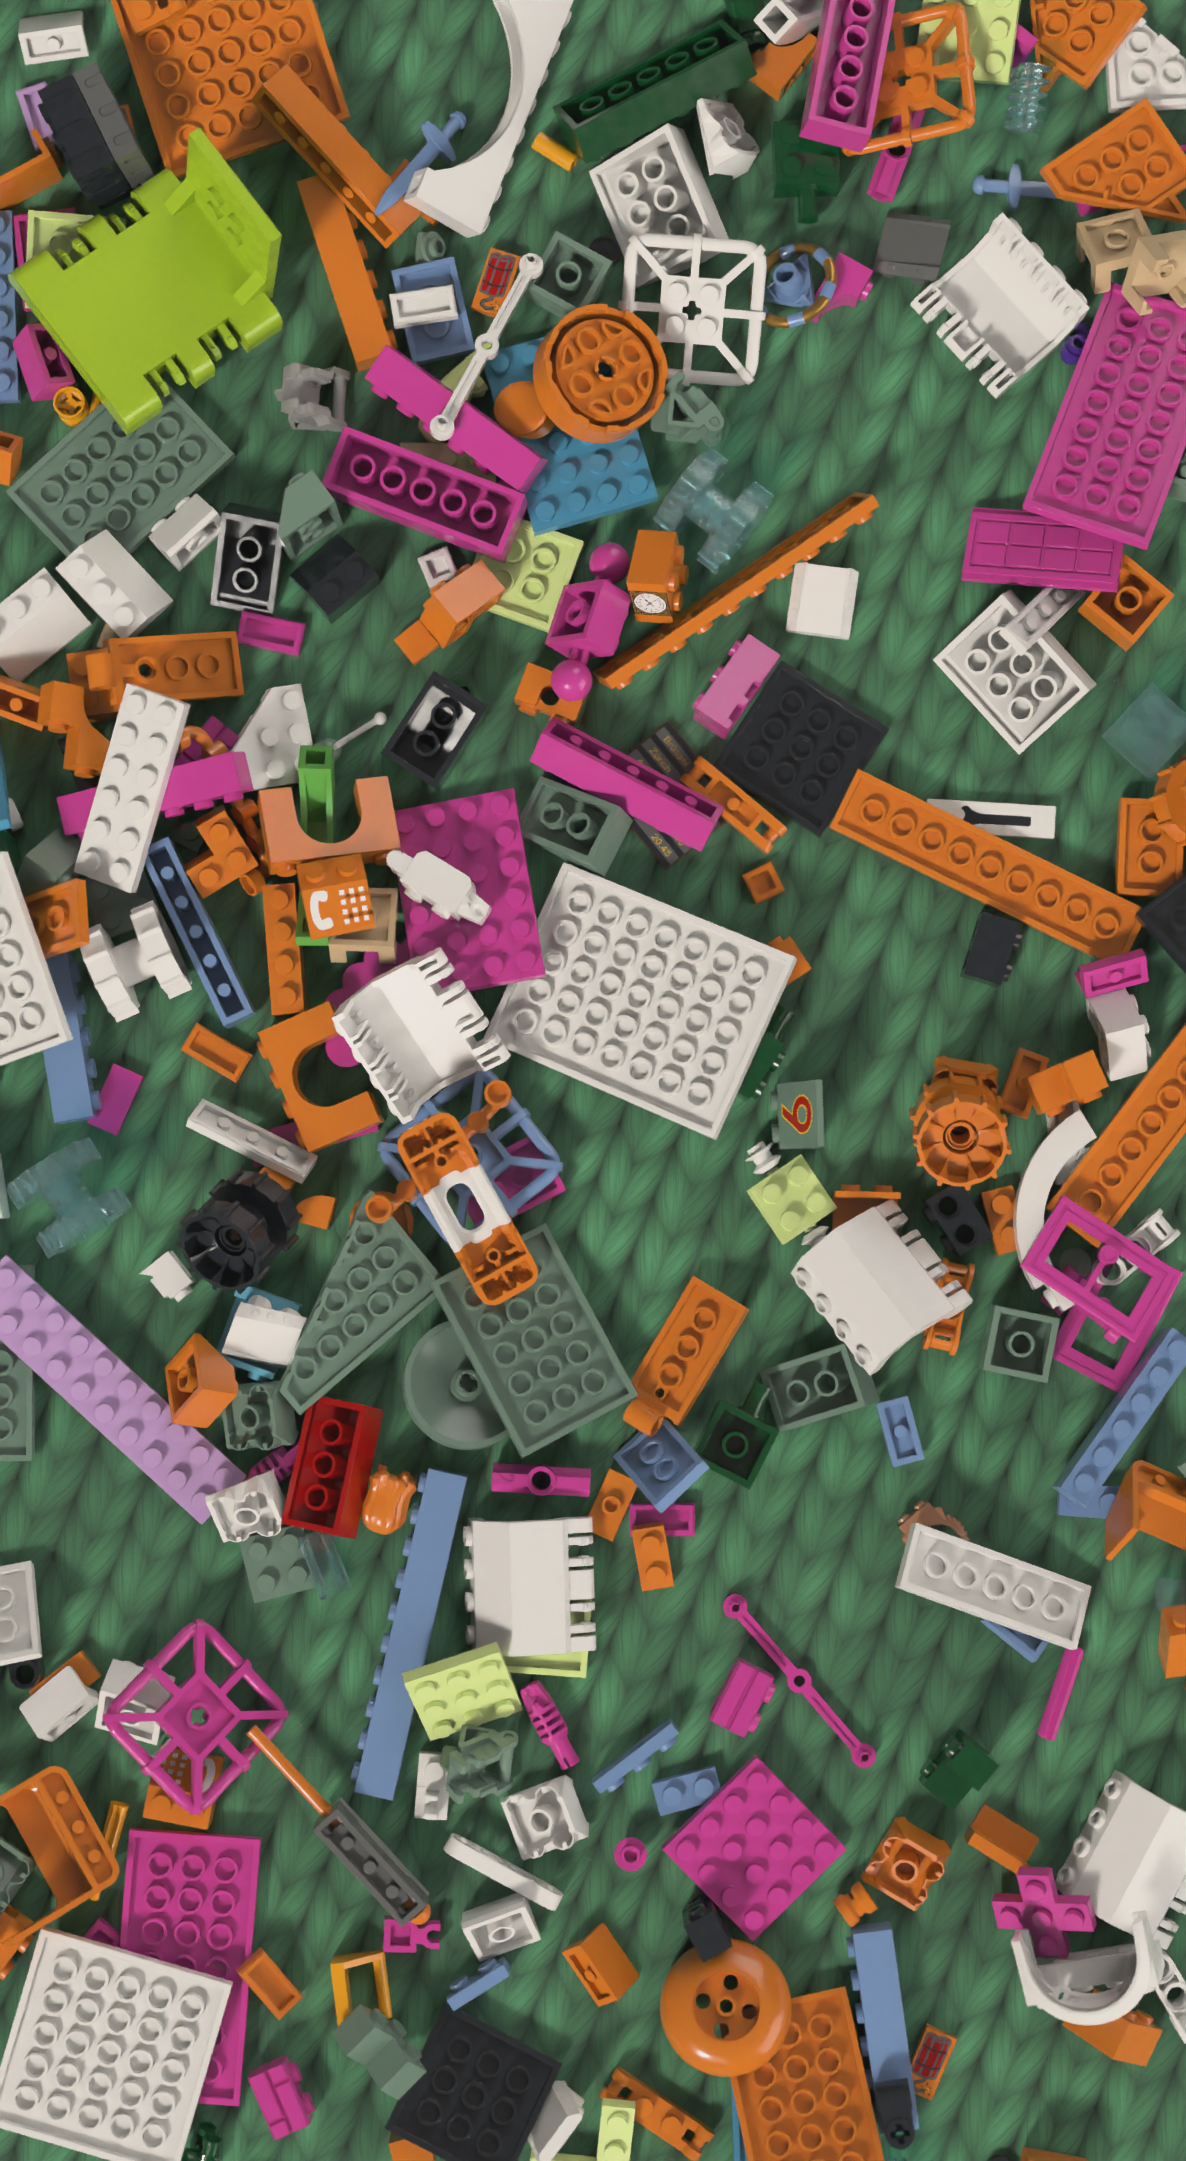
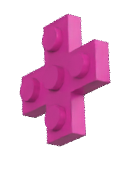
(1044, 1912)

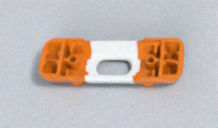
(493, 1252)

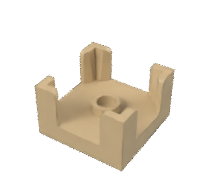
(1109, 244)
(1156, 269)
(379, 939)

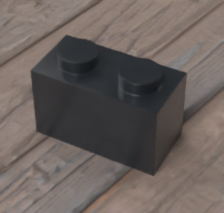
(991, 950)

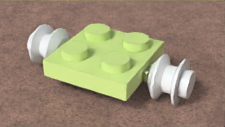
(789, 1196)

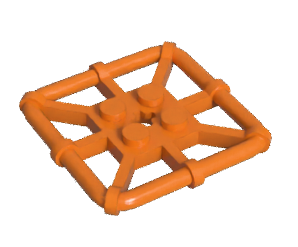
(921, 89)

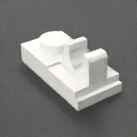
(431, 1792)

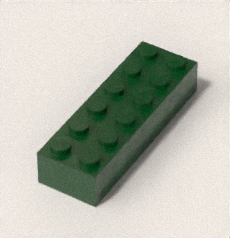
(655, 91)

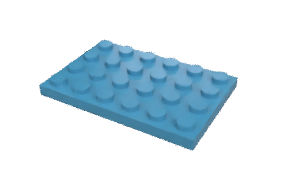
(580, 476)

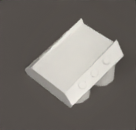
(725, 141)
(822, 600)
(264, 1333)
(248, 1508)
(545, 1817)
(555, 2121)

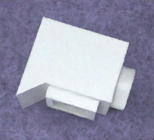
(170, 1277)

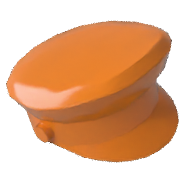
(520, 411)

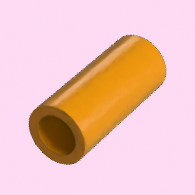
(555, 151)

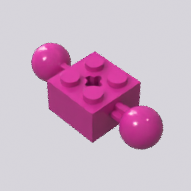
(589, 621)

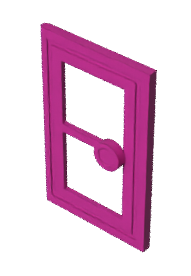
(1114, 1245)
(1130, 1356)

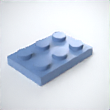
(440, 339)
(661, 1465)

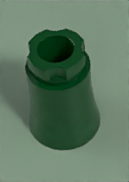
(742, 16)

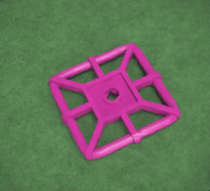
(175, 1714)

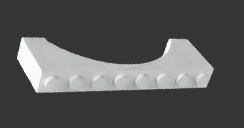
(466, 192)

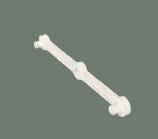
(443, 425)

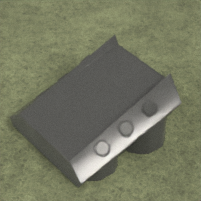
(911, 247)

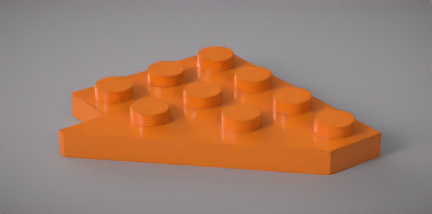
(1080, 35)
(1124, 167)

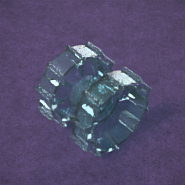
(702, 502)
(70, 1200)

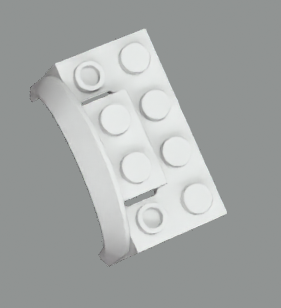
(1125, 1968)

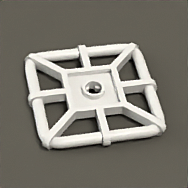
(709, 296)

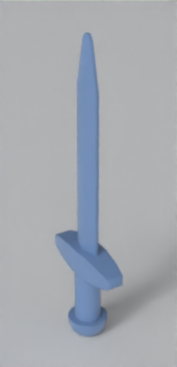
(437, 145)
(1012, 187)

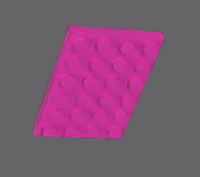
(486, 843)

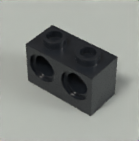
(963, 1213)
(706, 1927)

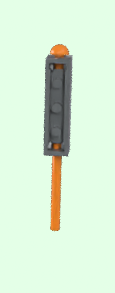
(357, 1846)

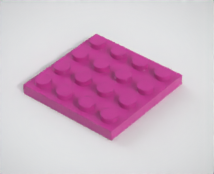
(753, 1847)

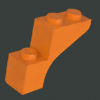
(64, 712)

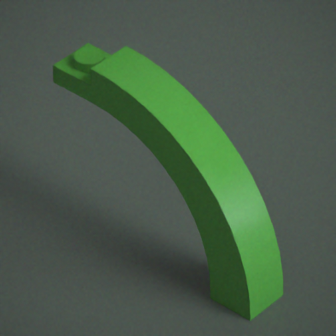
(317, 814)

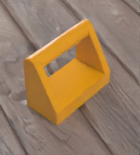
(341, 1984)

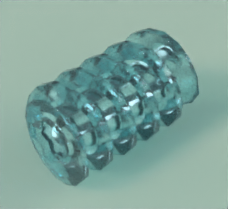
(1026, 98)

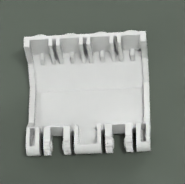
(1004, 304)
(416, 1033)
(877, 1285)
(526, 1586)
(1130, 1858)

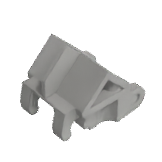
(301, 397)

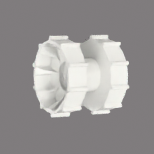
(122, 966)

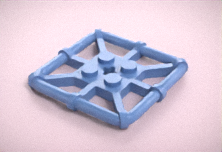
(490, 1154)

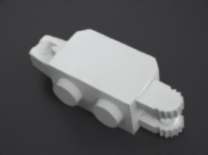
(440, 885)

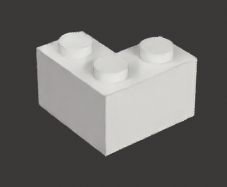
(1119, 1033)

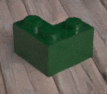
(957, 1769)

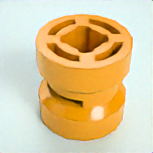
(67, 400)

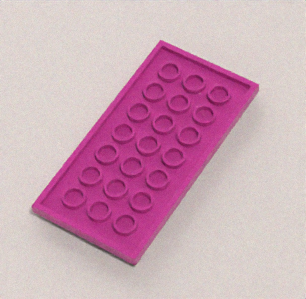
(1118, 424)
(195, 1907)

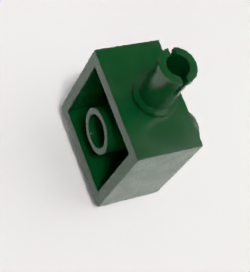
(803, 168)
(766, 1057)
(737, 1438)

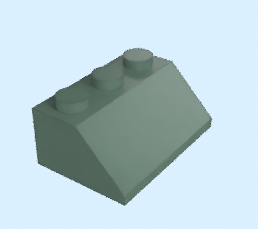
(306, 514)

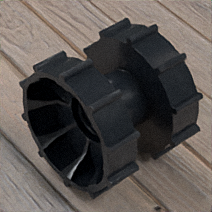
(239, 1230)

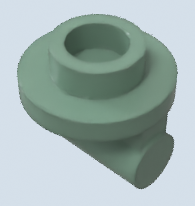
(429, 247)

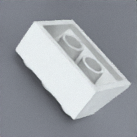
(114, 585)
(36, 625)

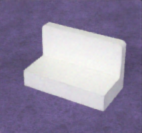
(53, 37)
(58, 1704)

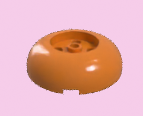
(749, 2040)

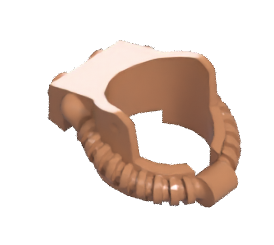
(929, 1516)

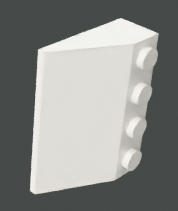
(658, 191)
(1013, 691)

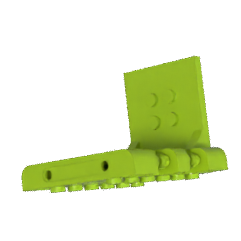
(161, 286)

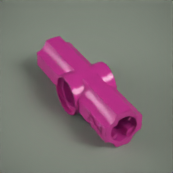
(889, 167)
(518, 1479)

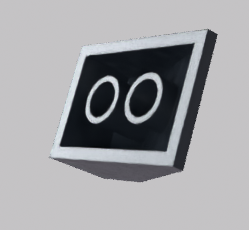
(248, 560)
(435, 730)

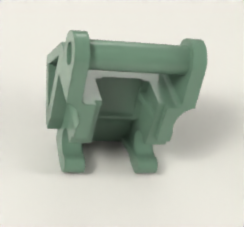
(687, 415)
(468, 1761)

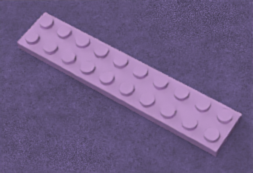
(110, 1393)

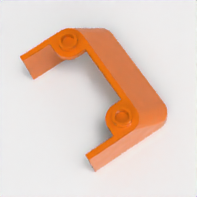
(1147, 1502)

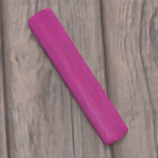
(1060, 1693)

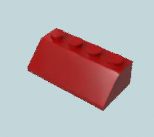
(332, 1467)

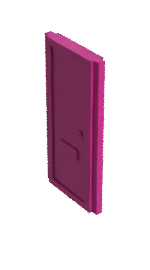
(1038, 552)

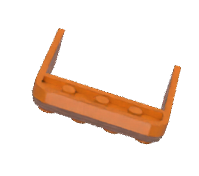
(61, 1841)

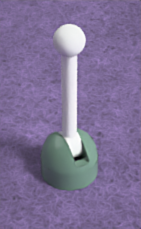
(379, 718)

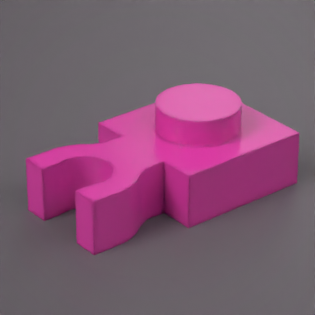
(407, 1937)

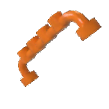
(241, 810)
(498, 1096)

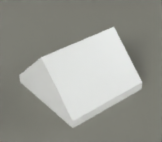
(500, 1926)

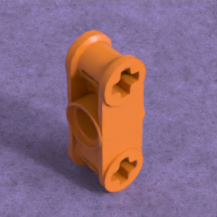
(950, 1327)

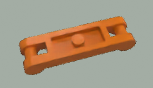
(739, 809)
(660, 2114)

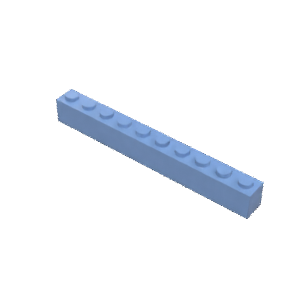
(411, 1631)

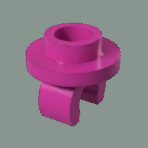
(630, 1854)

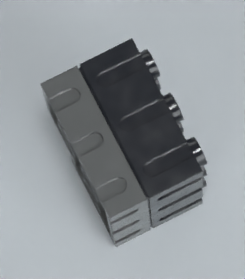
(94, 136)

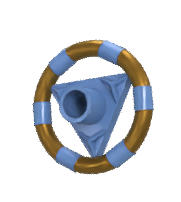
(794, 284)

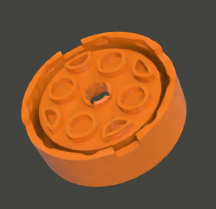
(588, 403)

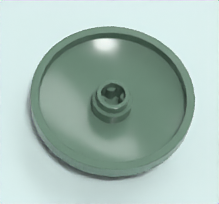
(447, 1393)

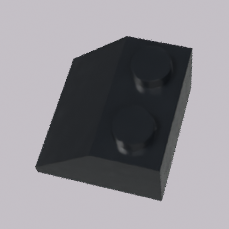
(335, 578)

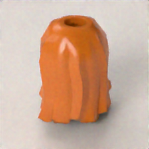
(387, 1500)

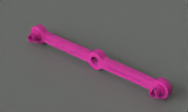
(861, 1752)

